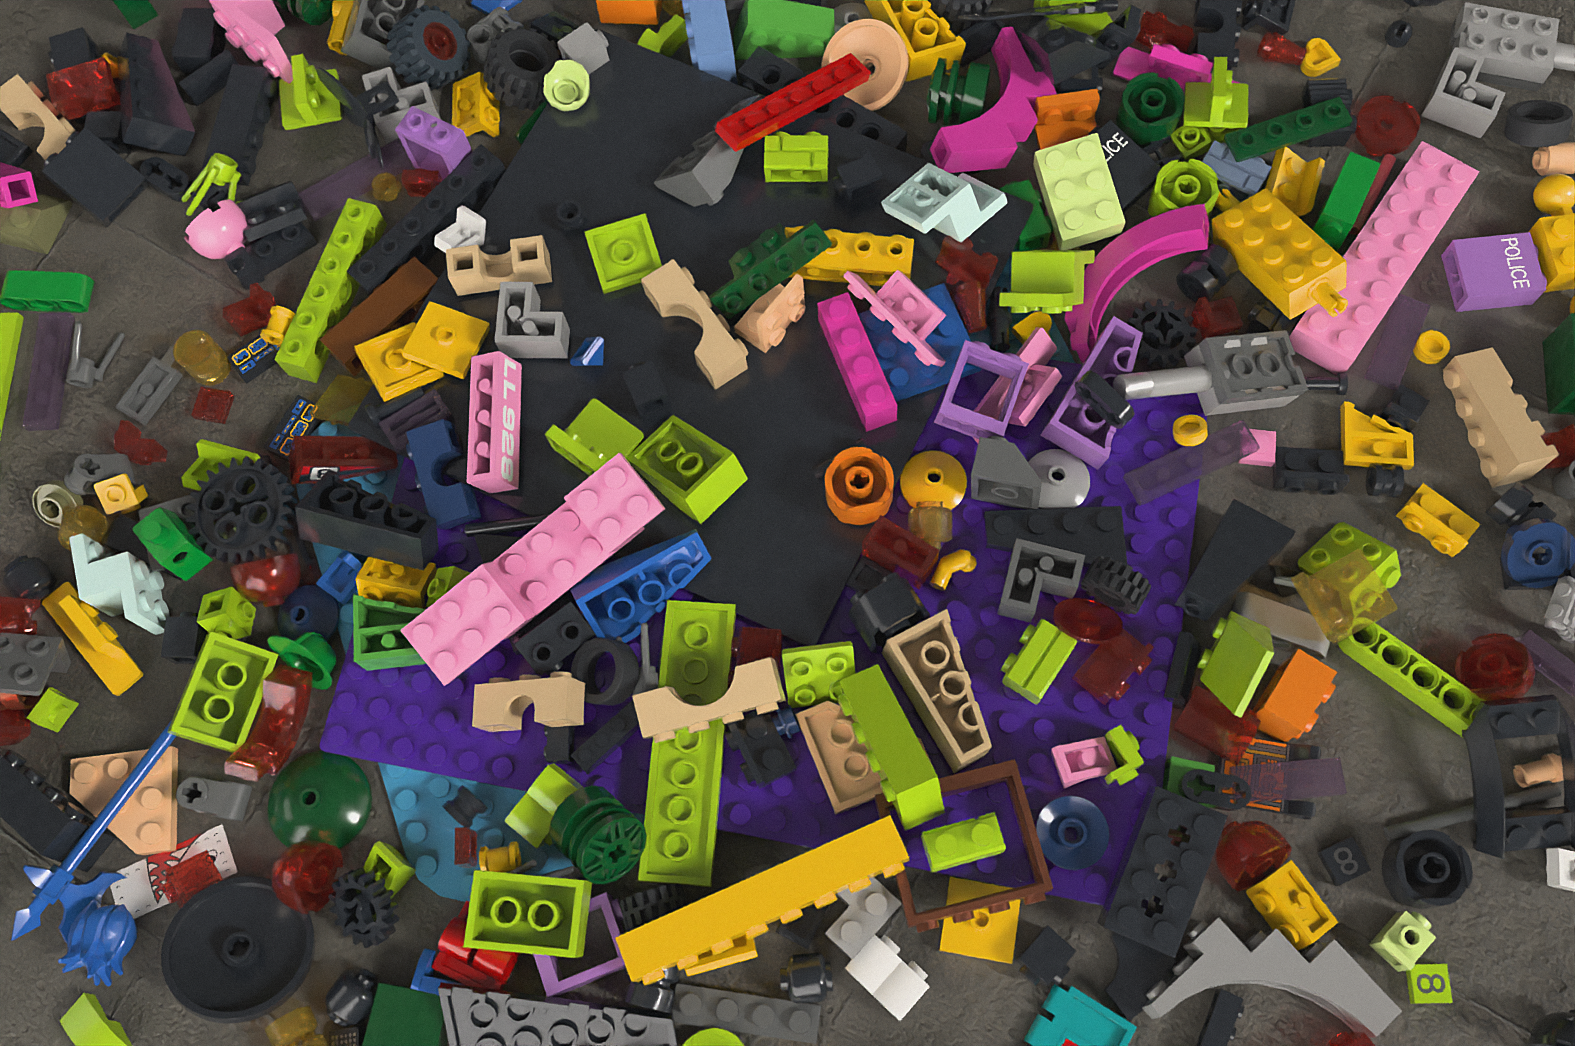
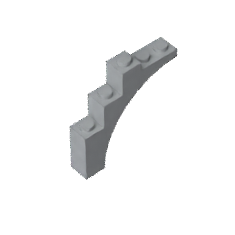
(1320, 974)

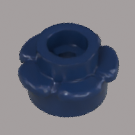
(786, 721)

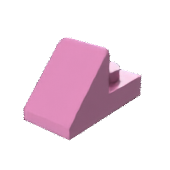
(1083, 760)

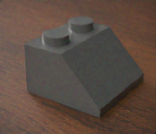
(1004, 475)

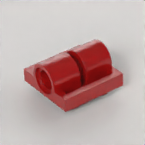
(472, 965)

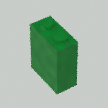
(1345, 199)

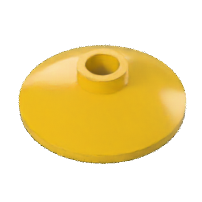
(917, 487)

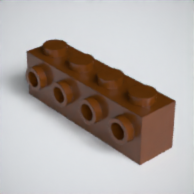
(386, 309)

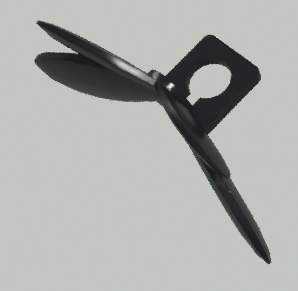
(359, 110)

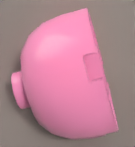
(218, 232)

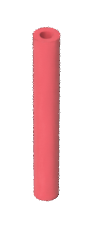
(1379, 180)

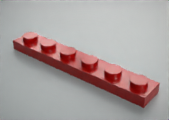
(792, 102)

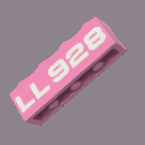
(494, 423)

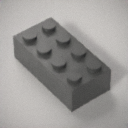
(369, 29)

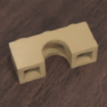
(479, 272)
(502, 702)

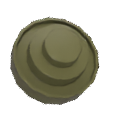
(53, 500)

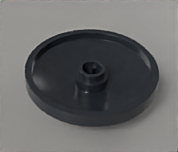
(236, 951)

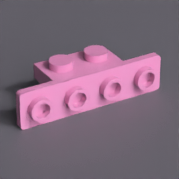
(906, 309)
(1036, 385)

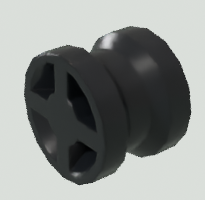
(1384, 480)
(465, 807)

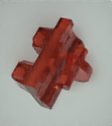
(1159, 31)
(964, 263)

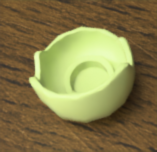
(567, 85)

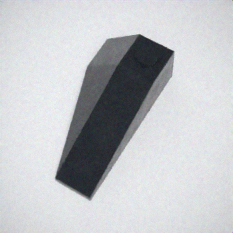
(1057, 47)

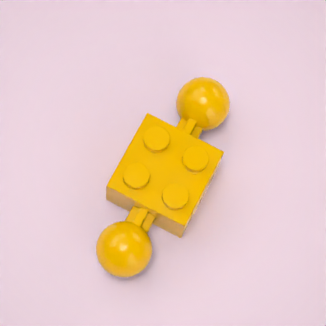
(1556, 233)

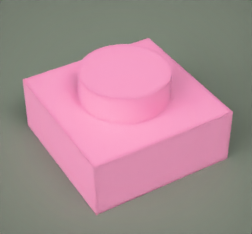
(1266, 454)

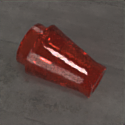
(1279, 49)
(972, 305)

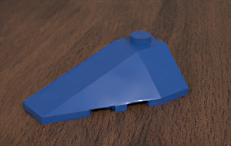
(635, 587)

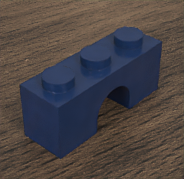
(431, 450)

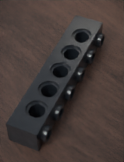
(768, 68)
(415, 233)

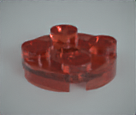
(1381, 140)

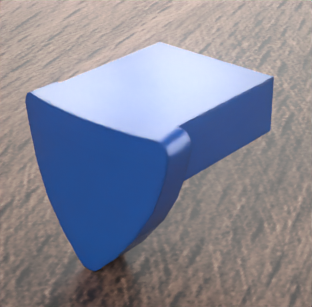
(340, 577)
(423, 977)

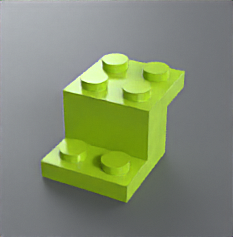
(1046, 280)

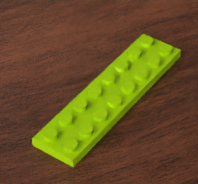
(688, 769)

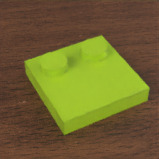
(623, 252)

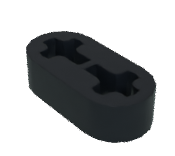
(170, 175)
(1104, 399)
(1215, 781)

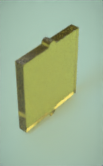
(341, 400)

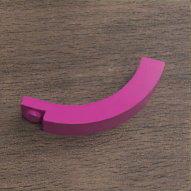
(1125, 257)

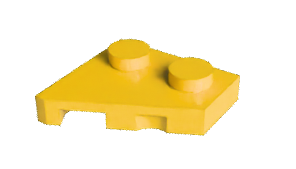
(1373, 440)

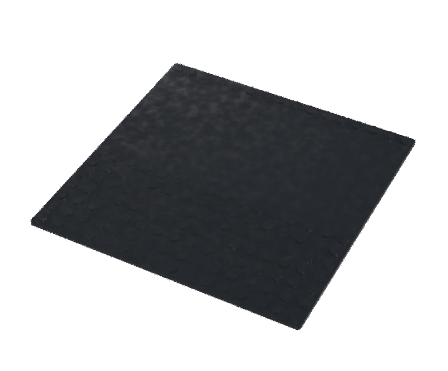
(775, 537)

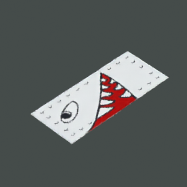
(143, 886)

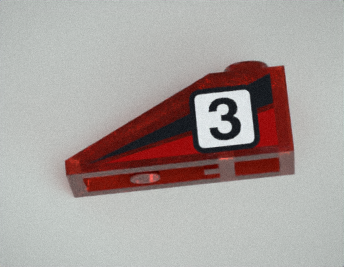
(347, 455)

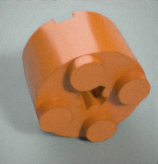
(861, 467)

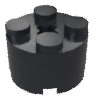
(886, 610)
(1431, 849)

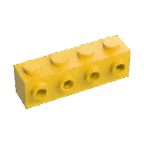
(862, 253)

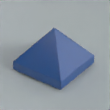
(589, 353)

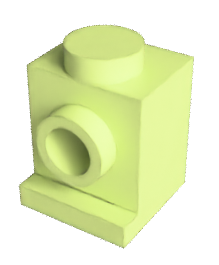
(1391, 941)

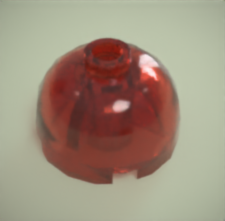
(267, 579)
(1496, 667)
(1249, 851)
(305, 875)

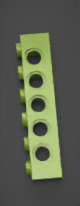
(329, 290)

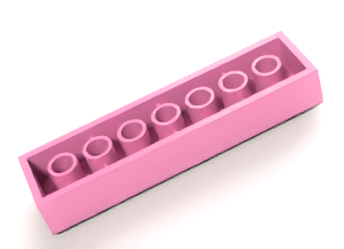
(1385, 256)

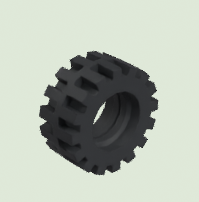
(651, 905)

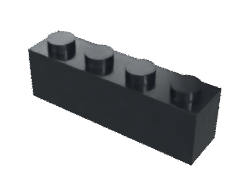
(243, 118)

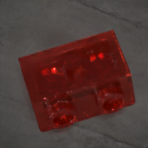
(83, 88)
(1111, 665)

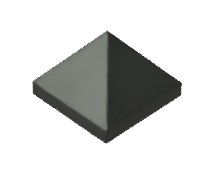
(1281, 578)

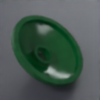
(340, 803)

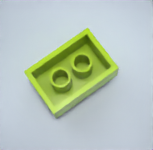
(222, 693)
(528, 914)

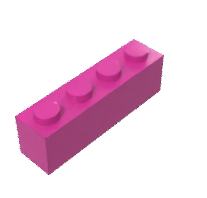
(857, 362)

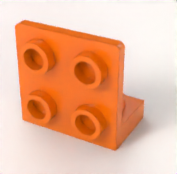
(1065, 117)

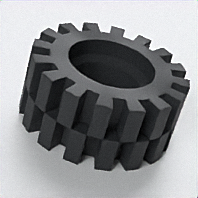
(1115, 585)

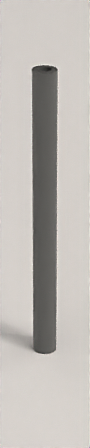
(1466, 812)

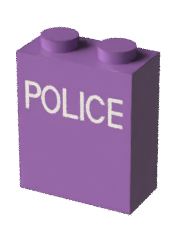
(1493, 272)

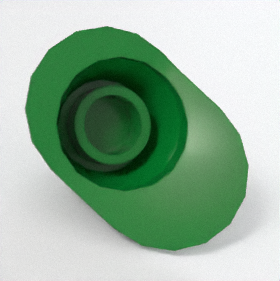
(307, 653)

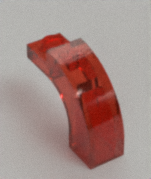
(278, 726)

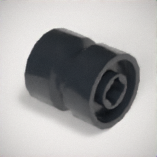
(1207, 273)
(1518, 507)
(655, 995)

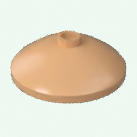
(875, 45)

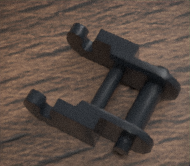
(1153, 148)

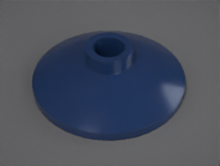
(320, 613)
(1085, 820)

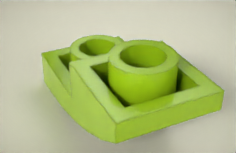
(1196, 141)
(89, 1025)

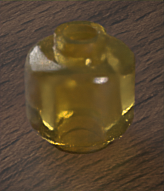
(82, 520)
(931, 522)

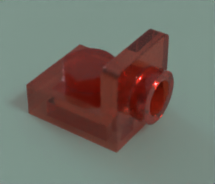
(190, 878)

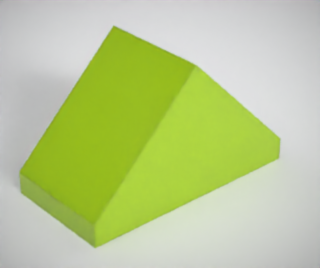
(390, 865)

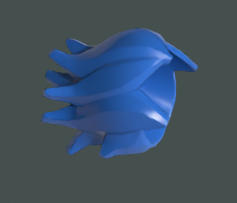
(100, 941)

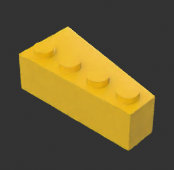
(922, 32)

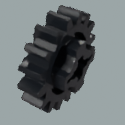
(1170, 325)
(364, 907)

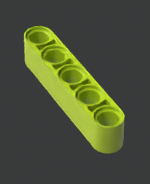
(1401, 676)

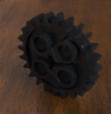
(241, 510)

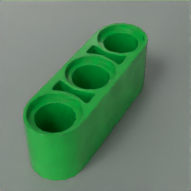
(47, 291)

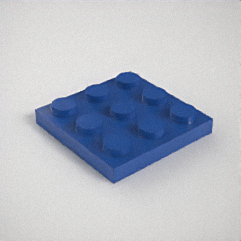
(900, 365)

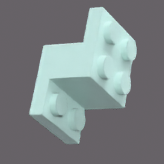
(944, 202)
(119, 584)

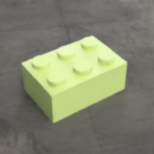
(1078, 192)

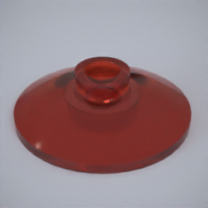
(1088, 621)

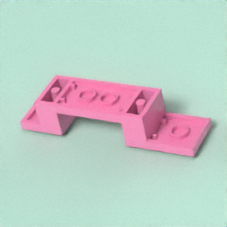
(253, 27)
(534, 571)

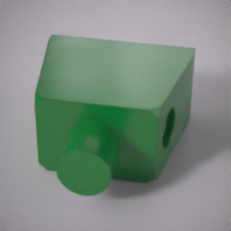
(168, 536)

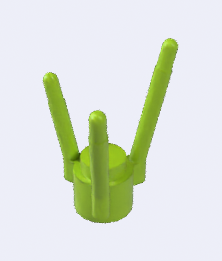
(219, 171)

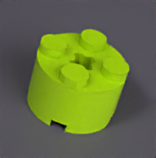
(1182, 186)

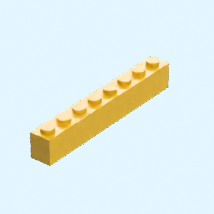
(762, 900)

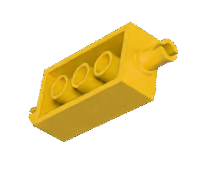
(1280, 253)

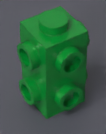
(1039, 227)

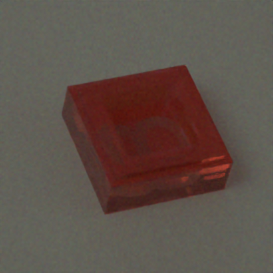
(213, 405)
(465, 847)

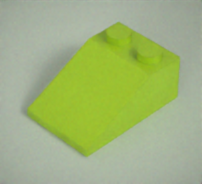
(688, 468)
(1236, 660)

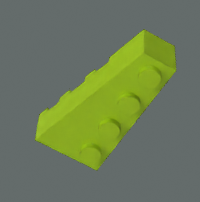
(891, 747)

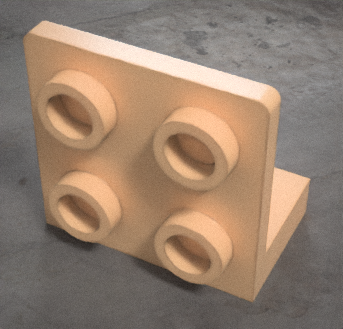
(772, 313)

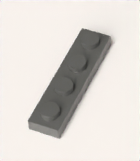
(746, 1013)

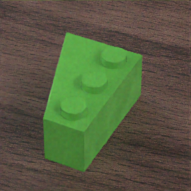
(783, 29)
(378, 634)

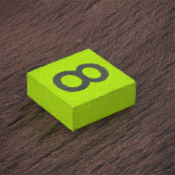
(1429, 984)

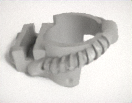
(1561, 609)

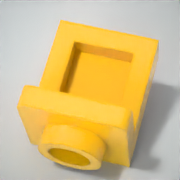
(119, 494)

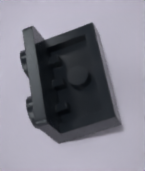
(1120, 33)

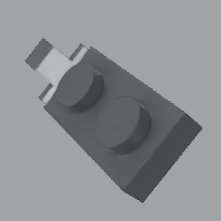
(151, 387)

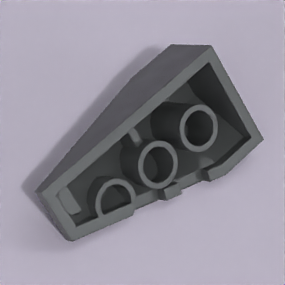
(706, 170)

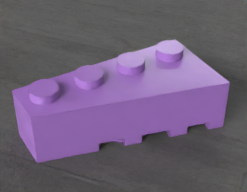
(1074, 422)

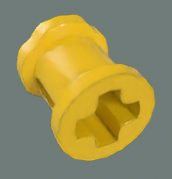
(277, 325)
(500, 859)

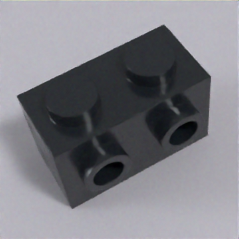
(553, 638)

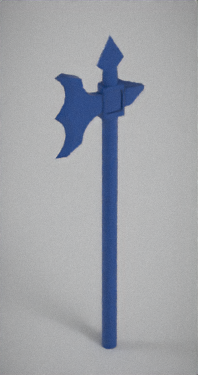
(56, 882)

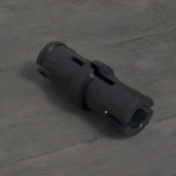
(998, 322)

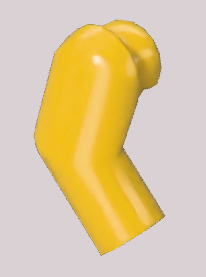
(949, 564)

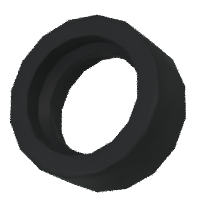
(1538, 123)
(625, 675)

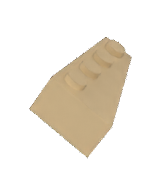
(1496, 418)
(939, 688)

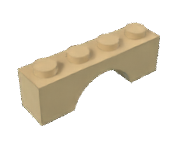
(25, 109)
(674, 294)
(665, 711)

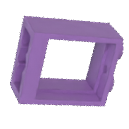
(432, 147)
(971, 422)
(549, 966)

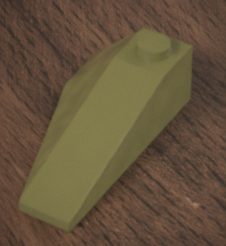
(34, 224)

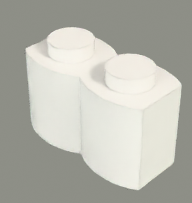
(887, 976)

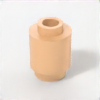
(1555, 159)

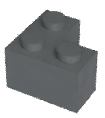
(1037, 569)

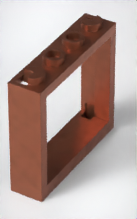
(998, 901)

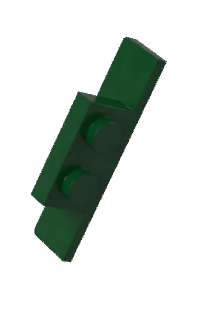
(1288, 129)
(767, 264)

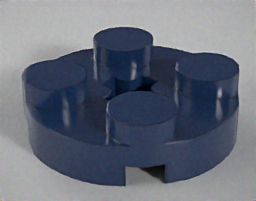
(1524, 539)

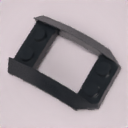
(1518, 829)

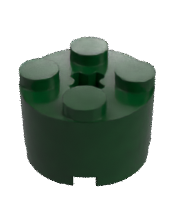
(1150, 108)

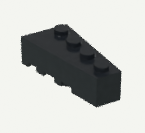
(149, 99)
(366, 523)
(43, 813)

